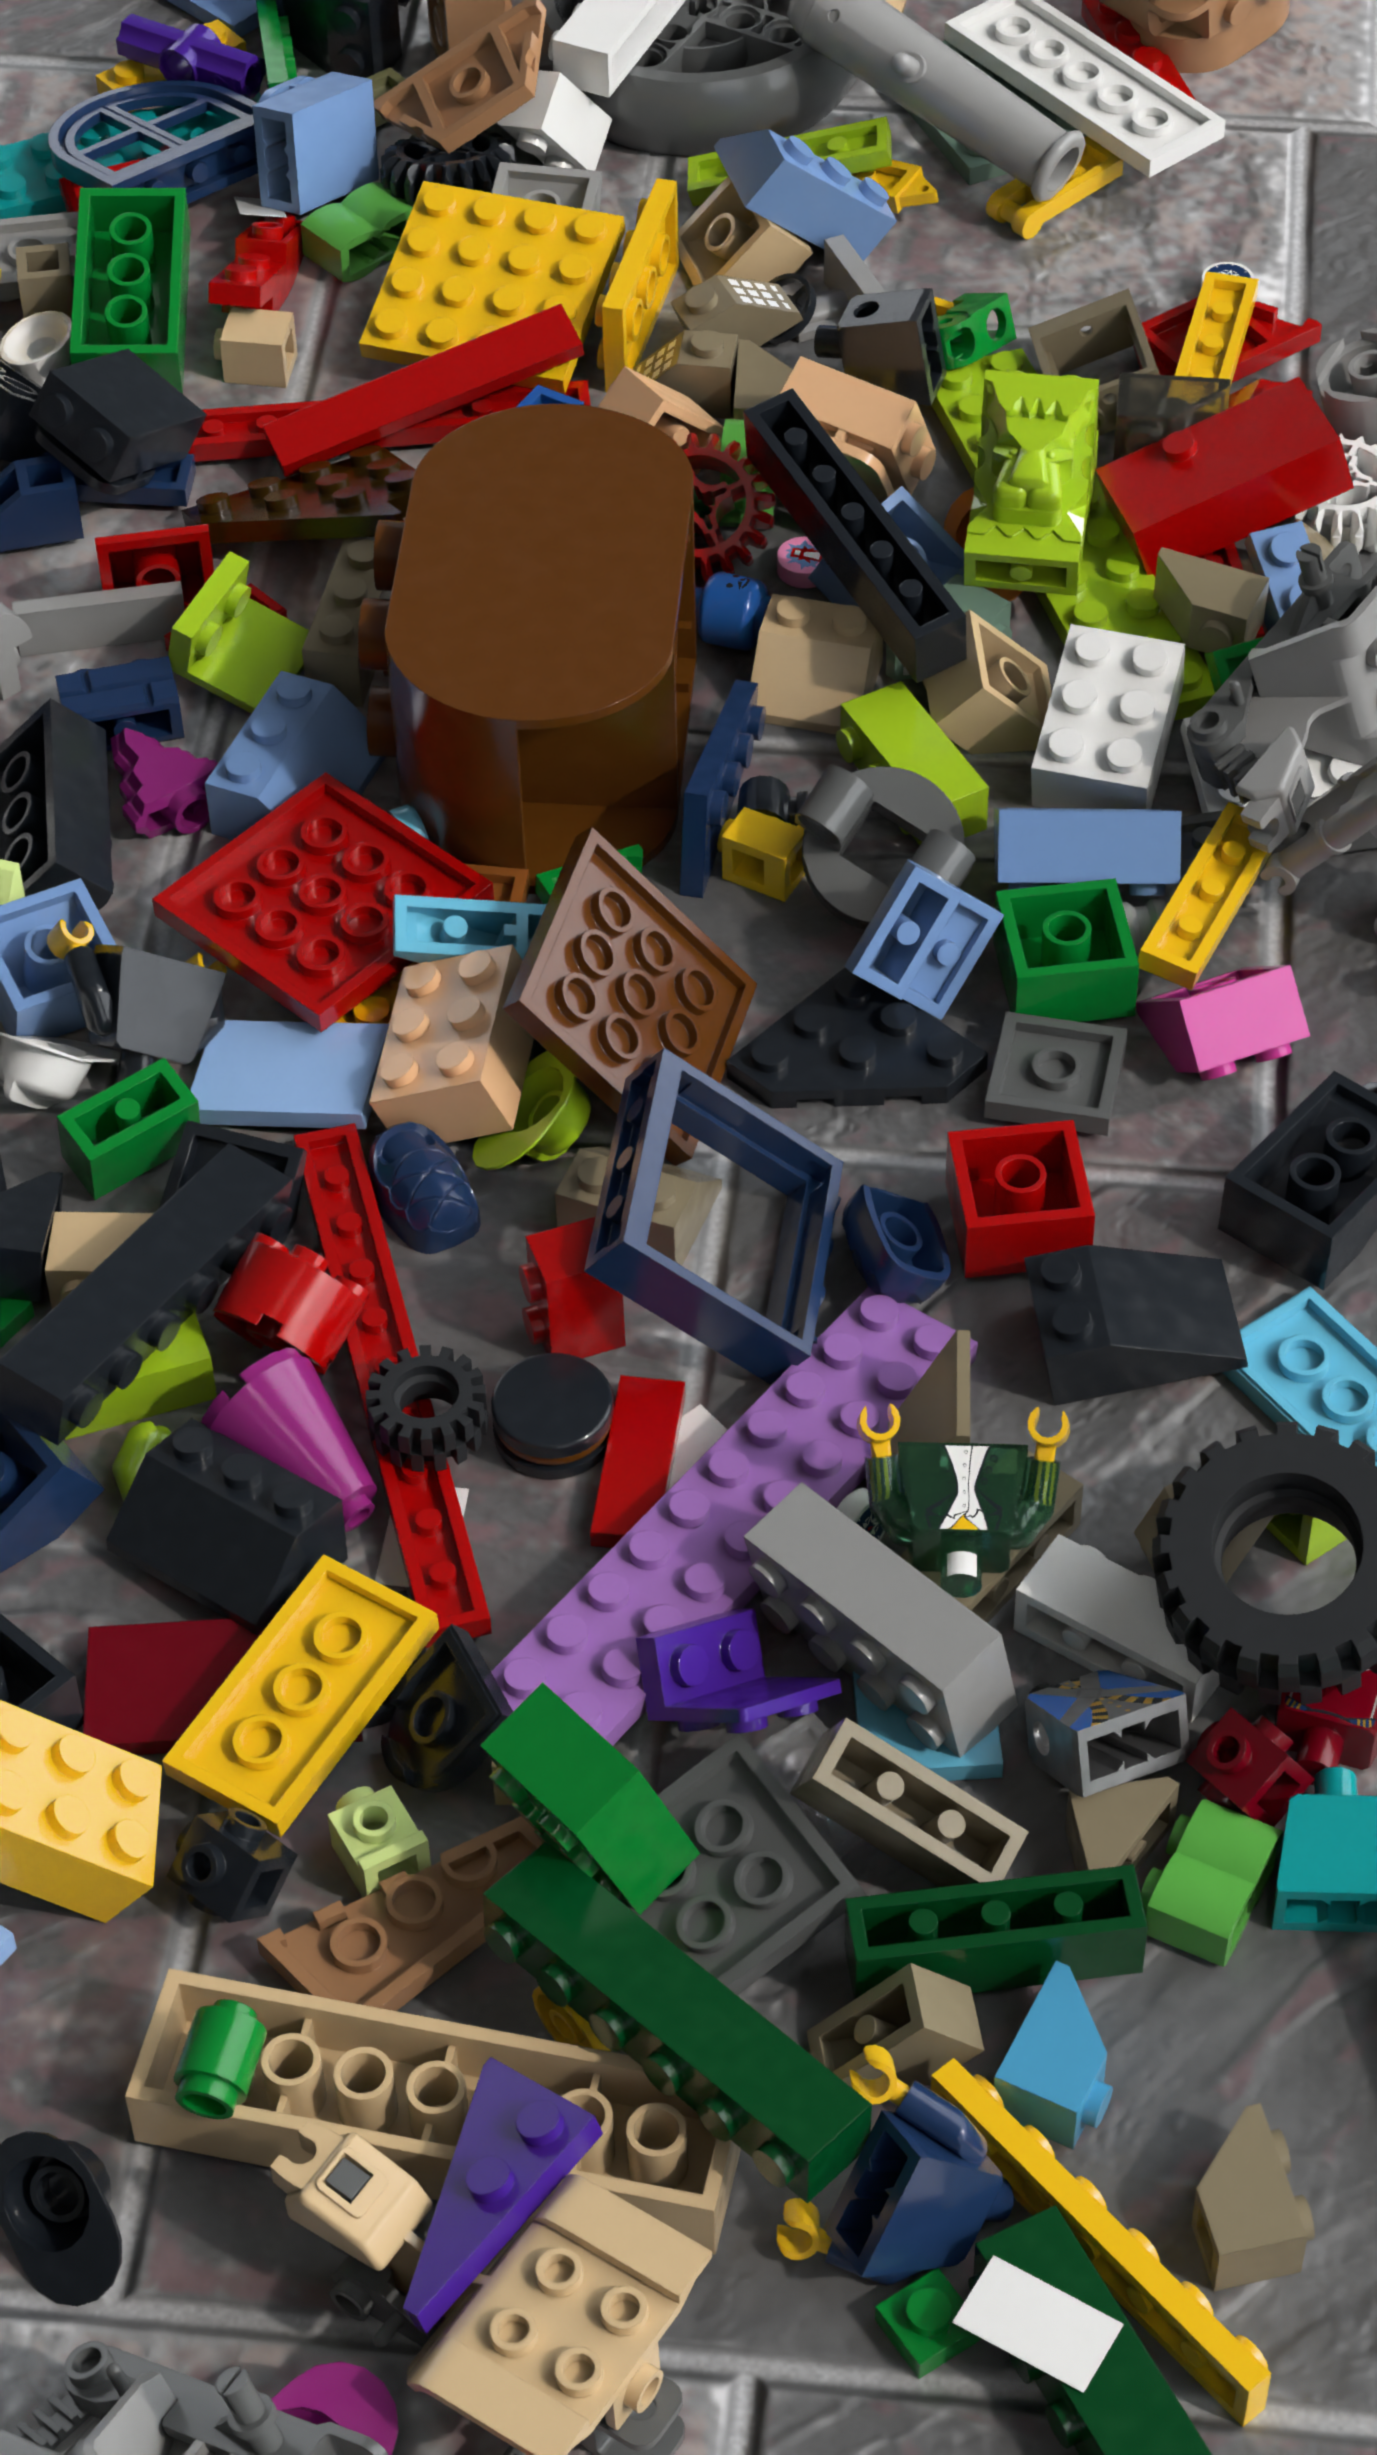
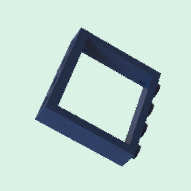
(618, 1255)

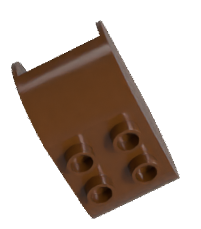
(538, 636)

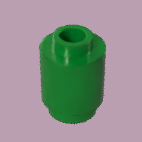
(219, 2059)

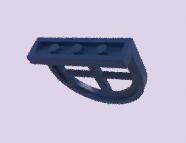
(198, 164)

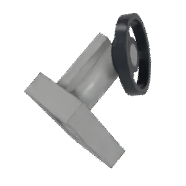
(845, 278)

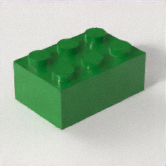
(587, 1800)

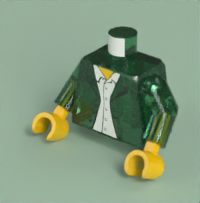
(961, 1502)

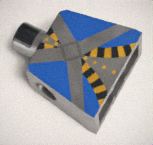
(1105, 1730)

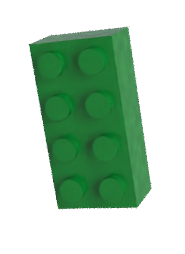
(132, 277)

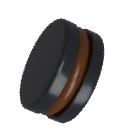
(552, 1415)

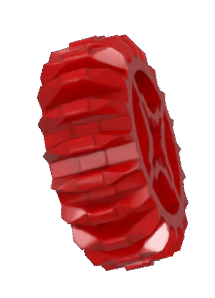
(724, 496)

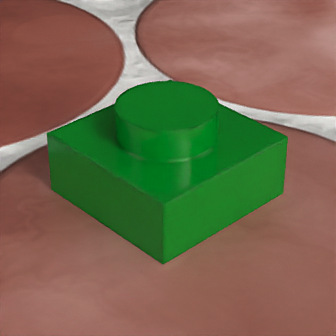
(921, 2323)

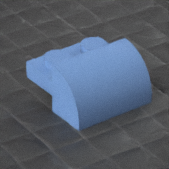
(924, 940)

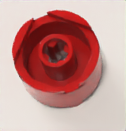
(289, 1301)

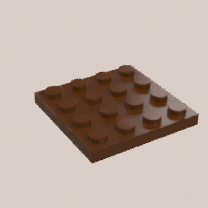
(623, 977)

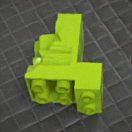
(1032, 482)

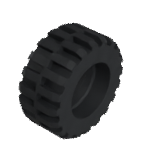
(1218, 1501)

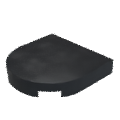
(443, 1715)

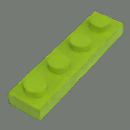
(856, 145)

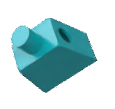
(1328, 1859)

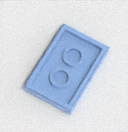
(289, 1074)

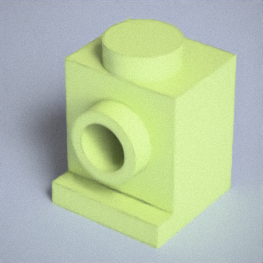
(376, 1837)

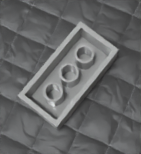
(881, 1620)

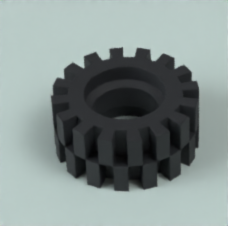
(427, 1379)

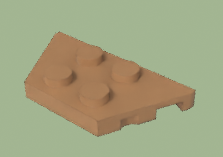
(471, 82)

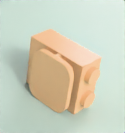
(870, 425)

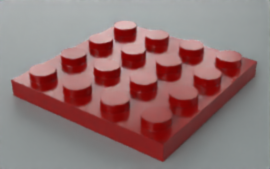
(310, 899)

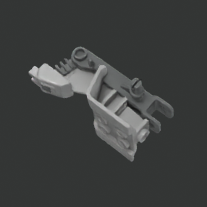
(1296, 691)
(144, 2408)

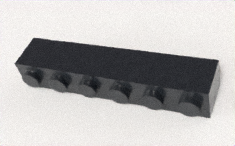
(855, 536)
(141, 1295)

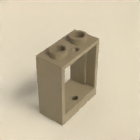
(1113, 328)

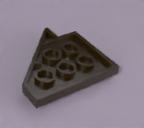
(315, 504)

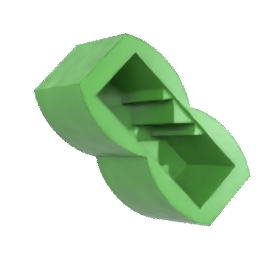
(357, 233)
(1210, 1881)

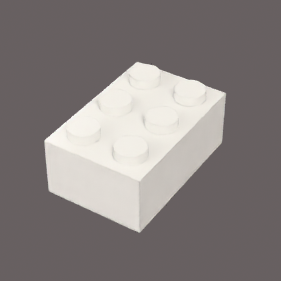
(1107, 721)

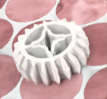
(1354, 512)

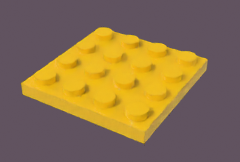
(484, 263)

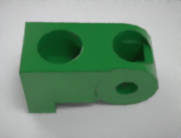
(965, 328)

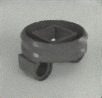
(839, 809)

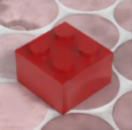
(1017, 1194)

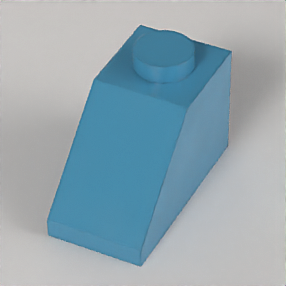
(1056, 2064)

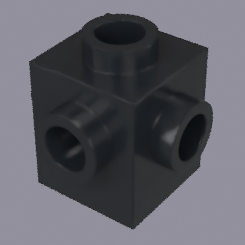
(230, 1864)

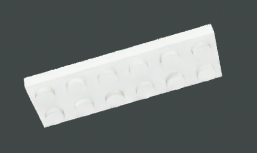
(1086, 82)

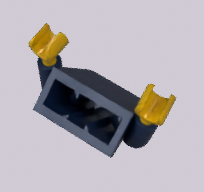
(912, 2192)

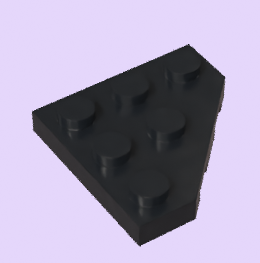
(855, 1048)

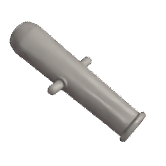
(941, 88)

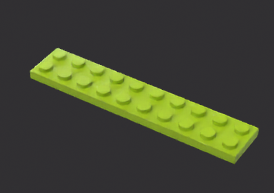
(1112, 583)

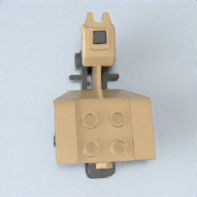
(550, 2334)

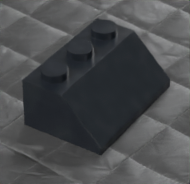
(225, 1525)

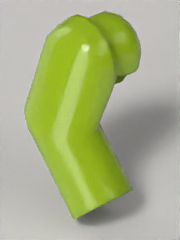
(137, 1443)

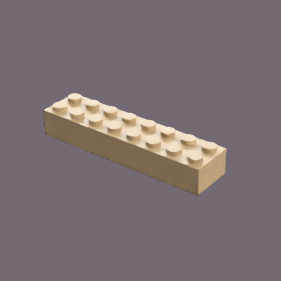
(408, 2092)

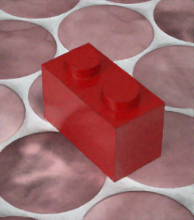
(568, 1306)

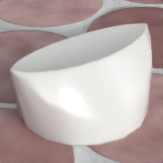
(38, 344)

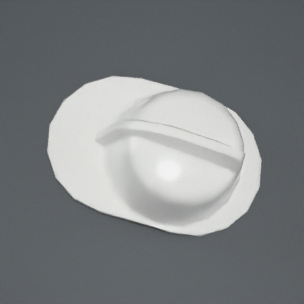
(46, 1069)

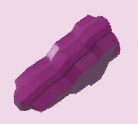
(160, 785)

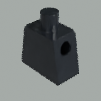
(889, 342)

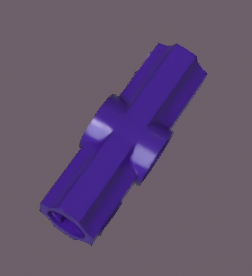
(190, 55)

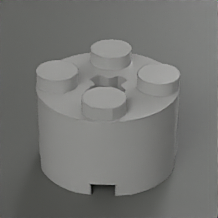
(1349, 386)

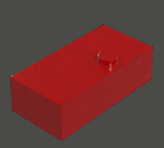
(1227, 475)

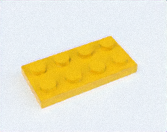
(639, 282)
(301, 1694)

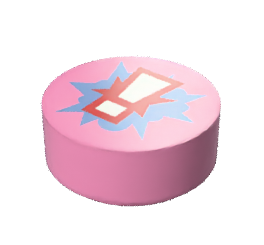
(797, 561)

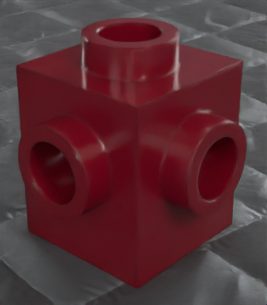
(1248, 1767)

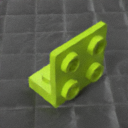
(233, 641)

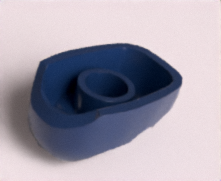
(422, 1189)
(896, 1244)

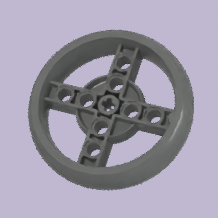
(713, 77)

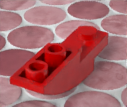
(263, 266)

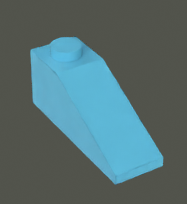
(450, 927)

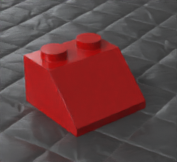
(157, 558)

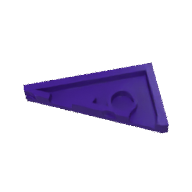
(505, 2164)

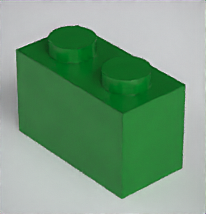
(127, 1128)

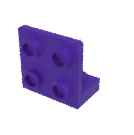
(716, 1675)

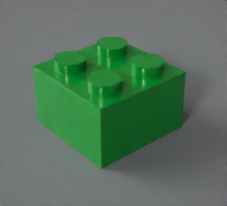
(1067, 951)

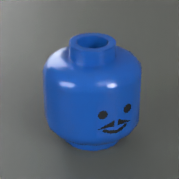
(731, 610)

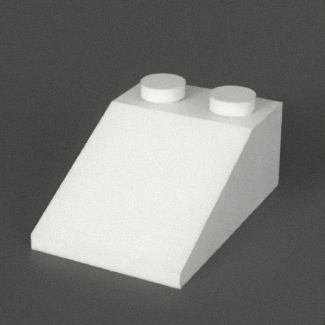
(559, 124)

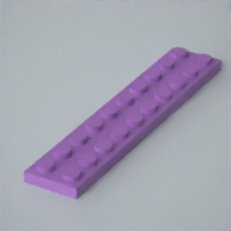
(690, 1547)

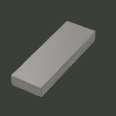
(100, 618)

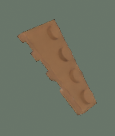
(405, 1933)

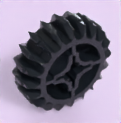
(469, 166)

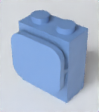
(315, 140)

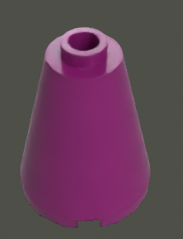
(294, 1424)

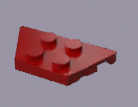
(1264, 344)

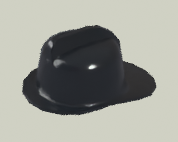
(59, 2216)

